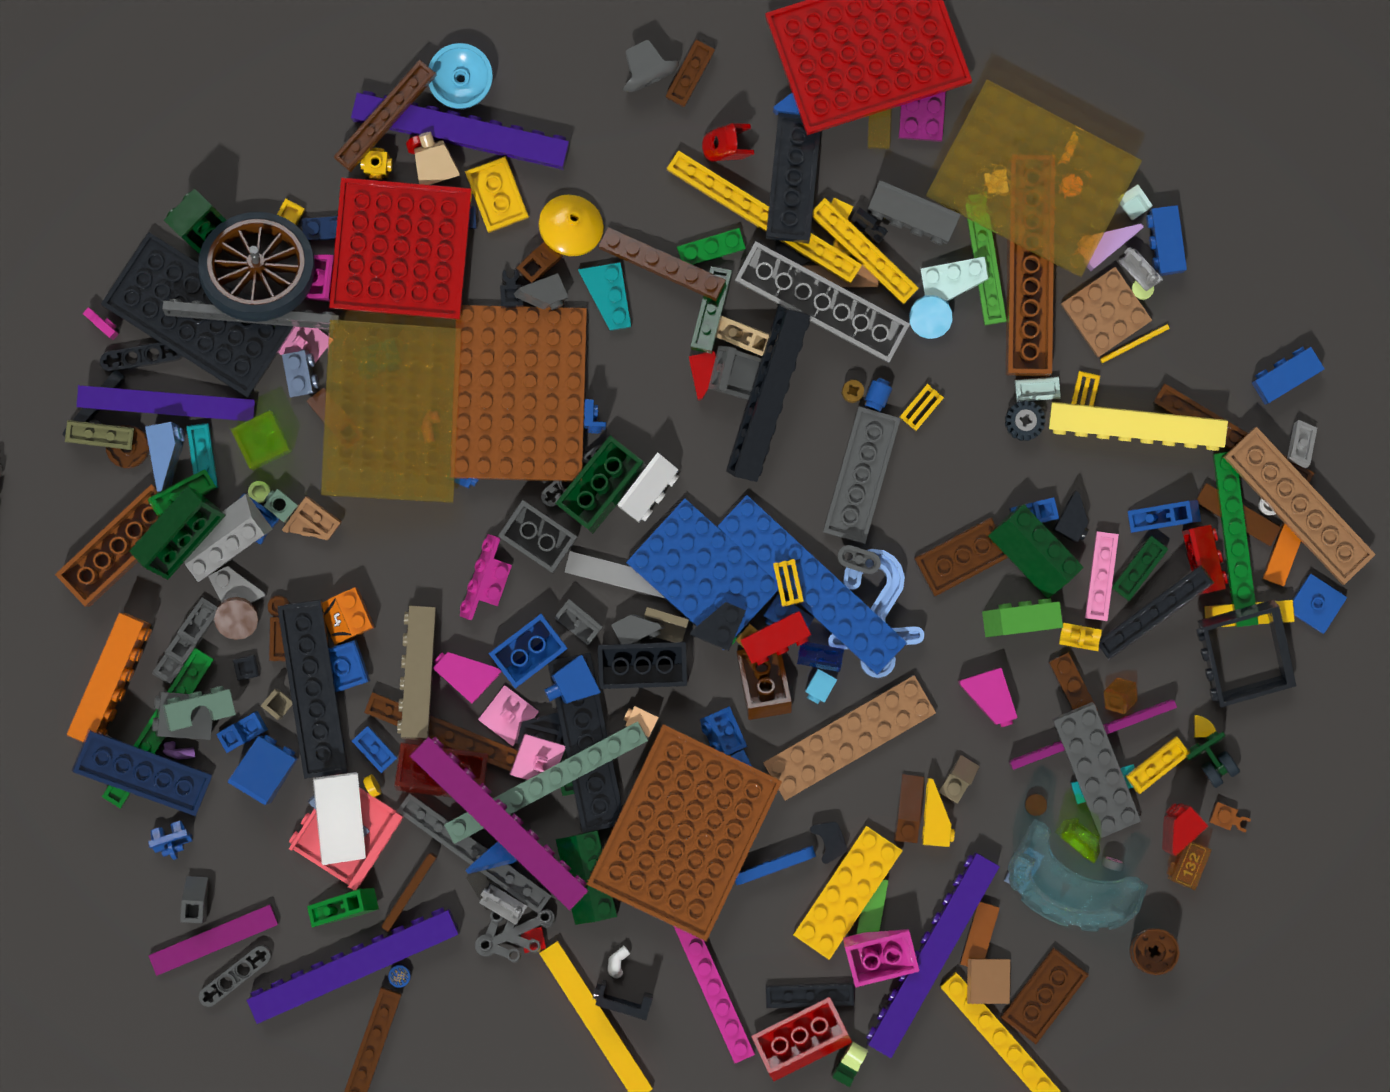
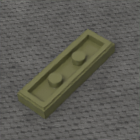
(99, 434)

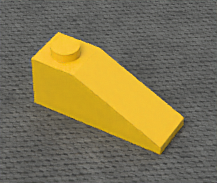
(936, 823)

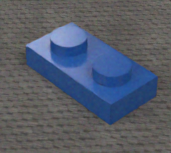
(374, 749)

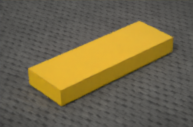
(1157, 765)

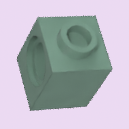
(289, 509)

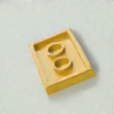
(496, 194)

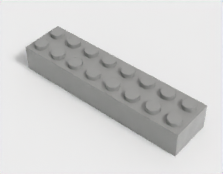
(826, 302)

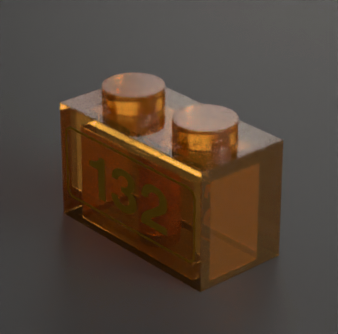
(1189, 865)

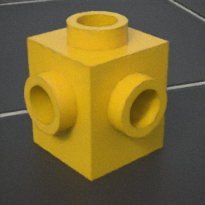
(382, 169)

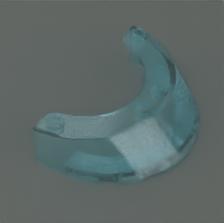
(1068, 896)

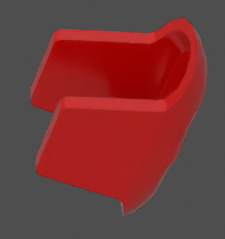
(727, 144)

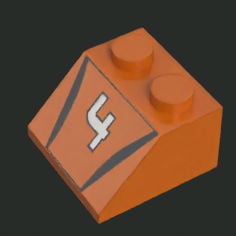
(346, 616)

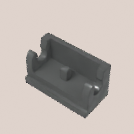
(578, 622)

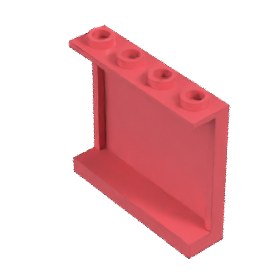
(376, 817)

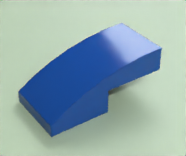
(1044, 510)
(242, 732)

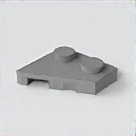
(231, 584)

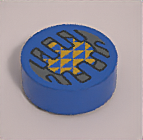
(399, 976)

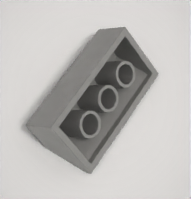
(233, 534)

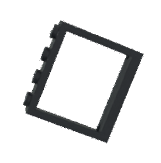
(1257, 689)

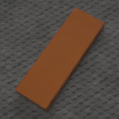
(980, 932)

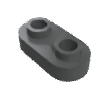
(859, 559)

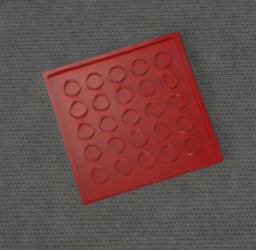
(400, 248)

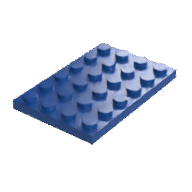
(701, 568)

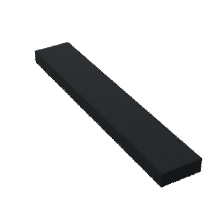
(1155, 612)

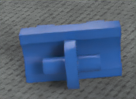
(170, 843)

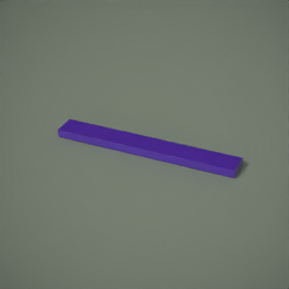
(165, 403)

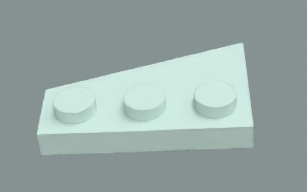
(954, 278)

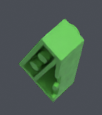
(1022, 619)

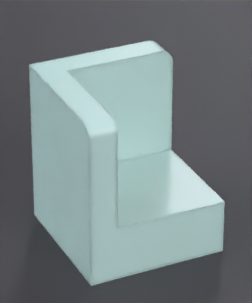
(1135, 202)

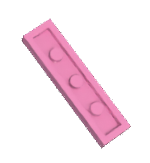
(1101, 576)

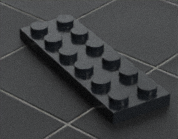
(792, 181)

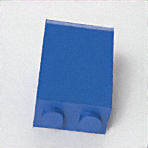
(263, 769)

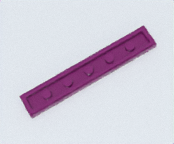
(213, 939)

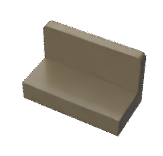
(674, 625)

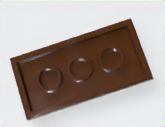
(960, 558)
(1044, 995)

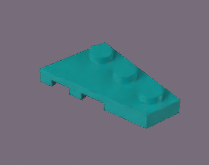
(608, 293)

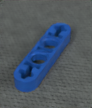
(775, 865)

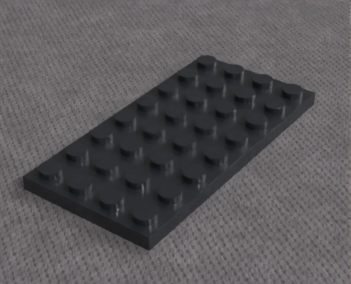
(225, 349)

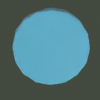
(930, 316)

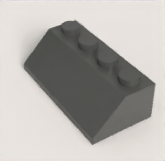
(913, 213)

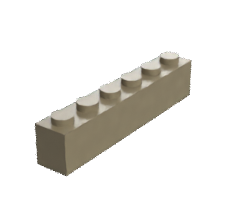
(418, 673)

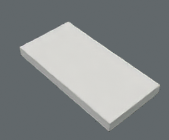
(339, 818)

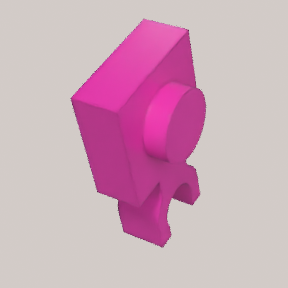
(106, 326)

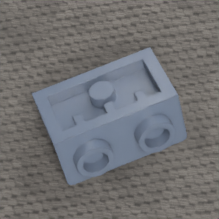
(300, 373)

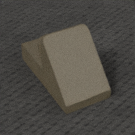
(959, 779)

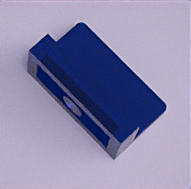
(820, 656)

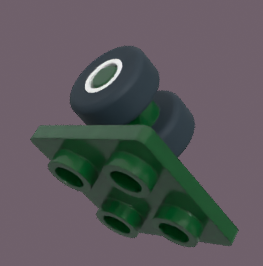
(1220, 768)

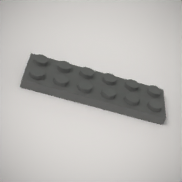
(861, 475)
(1096, 770)

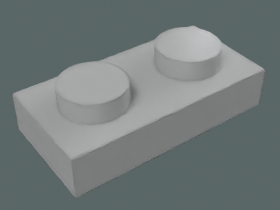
(1302, 444)

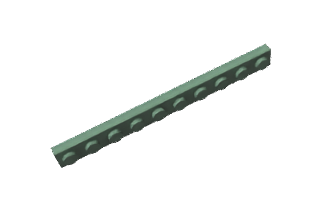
(555, 777)

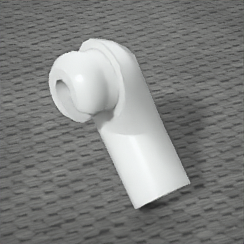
(614, 962)

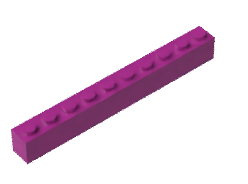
(499, 823)

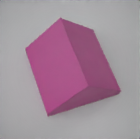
(322, 280)

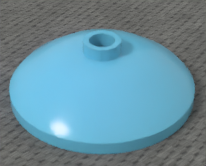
(458, 61)

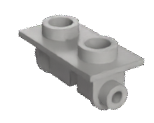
(1140, 269)
(502, 904)

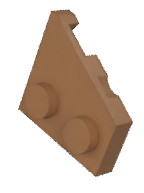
(312, 520)

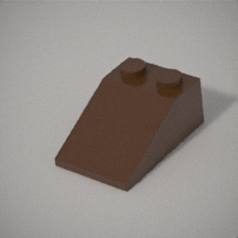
(764, 686)

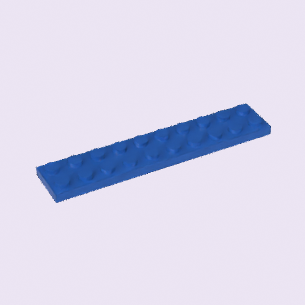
(822, 592)

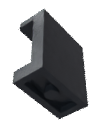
(621, 1005)

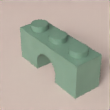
(179, 711)

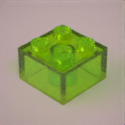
(261, 440)

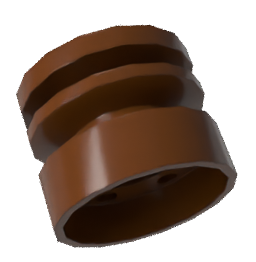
(1167, 951)

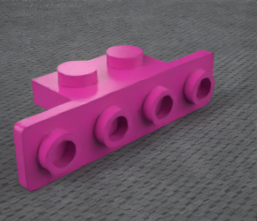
(487, 580)

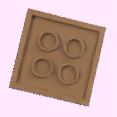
(1106, 312)

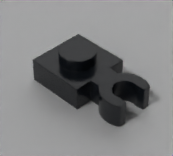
(866, 225)
(507, 291)

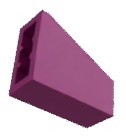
(466, 675)
(991, 695)

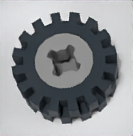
(1018, 423)

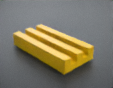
(1077, 387)
(933, 393)
(784, 564)

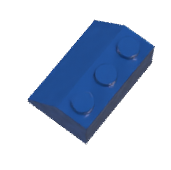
(528, 650)

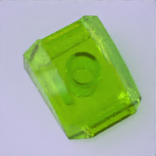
(1080, 838)

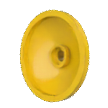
(570, 236)

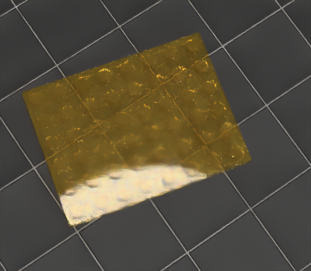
(1033, 178)
(390, 411)

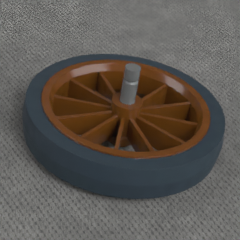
(256, 266)

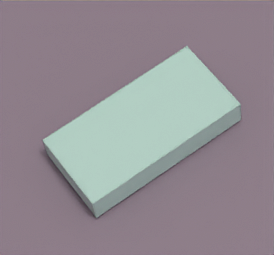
(1037, 389)

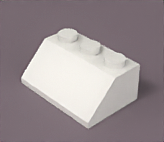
(649, 488)

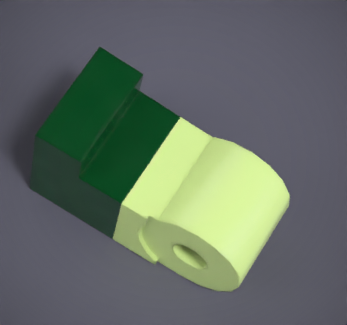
(849, 1064)

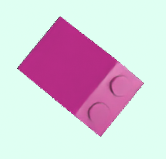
(880, 956)

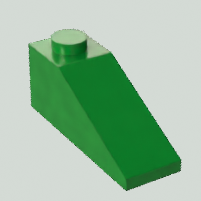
(343, 907)

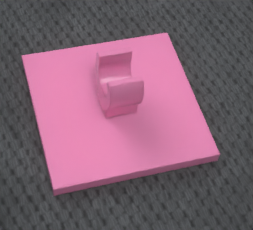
(306, 339)
(505, 714)
(536, 756)

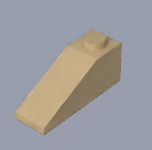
(742, 335)

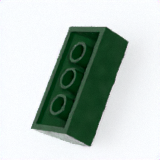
(603, 484)
(177, 533)
(1035, 551)
(581, 855)

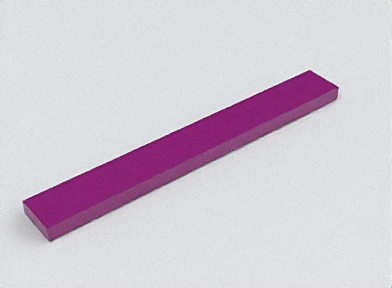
(1109, 728)

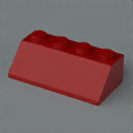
(801, 1039)

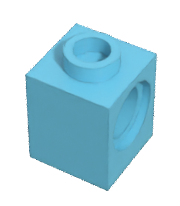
(820, 686)

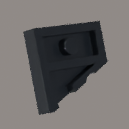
(720, 626)
(543, 727)

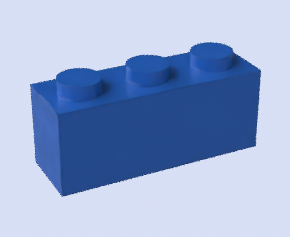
(1166, 240)
(1287, 374)

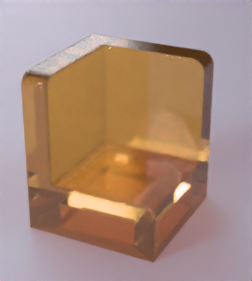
(1120, 695)

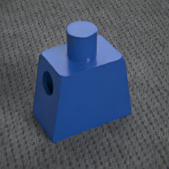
(572, 682)

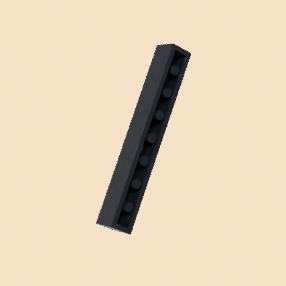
(768, 393)

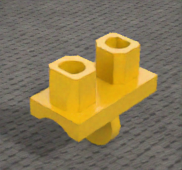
(1080, 637)

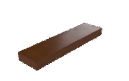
(1255, 524)
(409, 891)

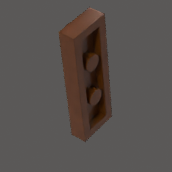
(690, 73)
(1070, 681)

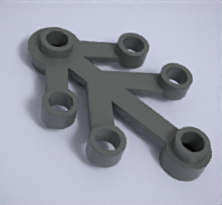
(511, 935)

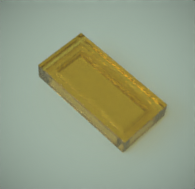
(879, 130)

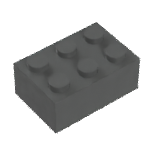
(538, 536)

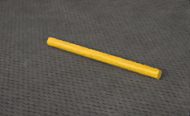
(1127, 347)

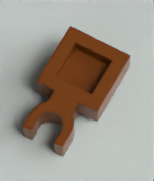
(1226, 817)

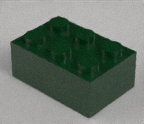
(194, 219)

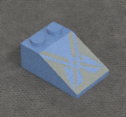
(165, 450)

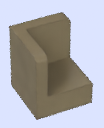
(277, 704)

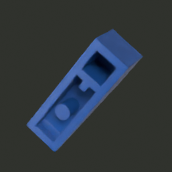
(1164, 516)
(492, 858)

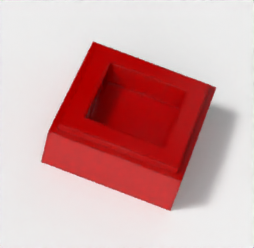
(537, 934)

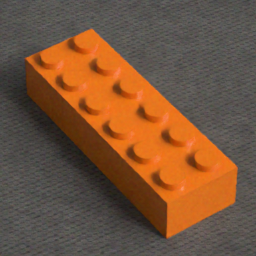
(110, 676)

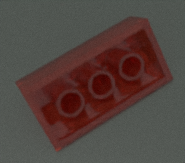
(414, 779)

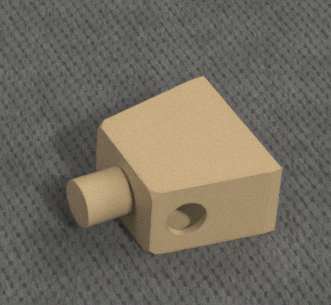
(434, 161)

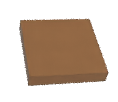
(988, 981)

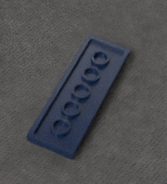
(141, 772)

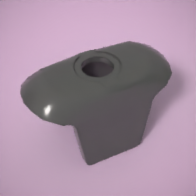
(646, 66)

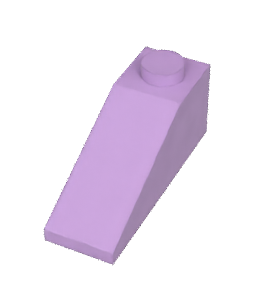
(1111, 242)

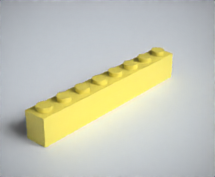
(1138, 424)

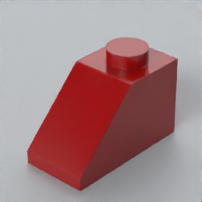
(701, 370)

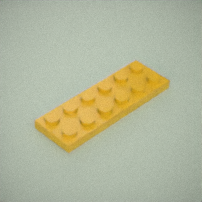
(847, 892)

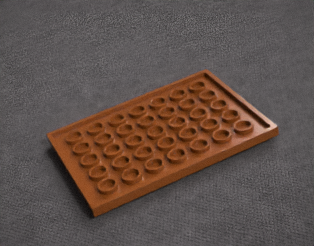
(521, 393)
(684, 832)

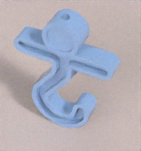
(883, 603)

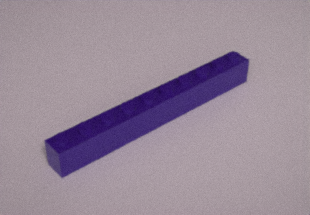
(471, 132)
(933, 954)
(352, 966)

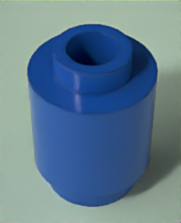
(878, 394)

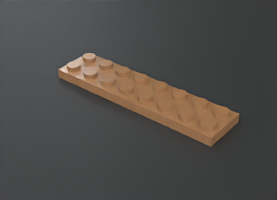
(1299, 505)
(850, 737)

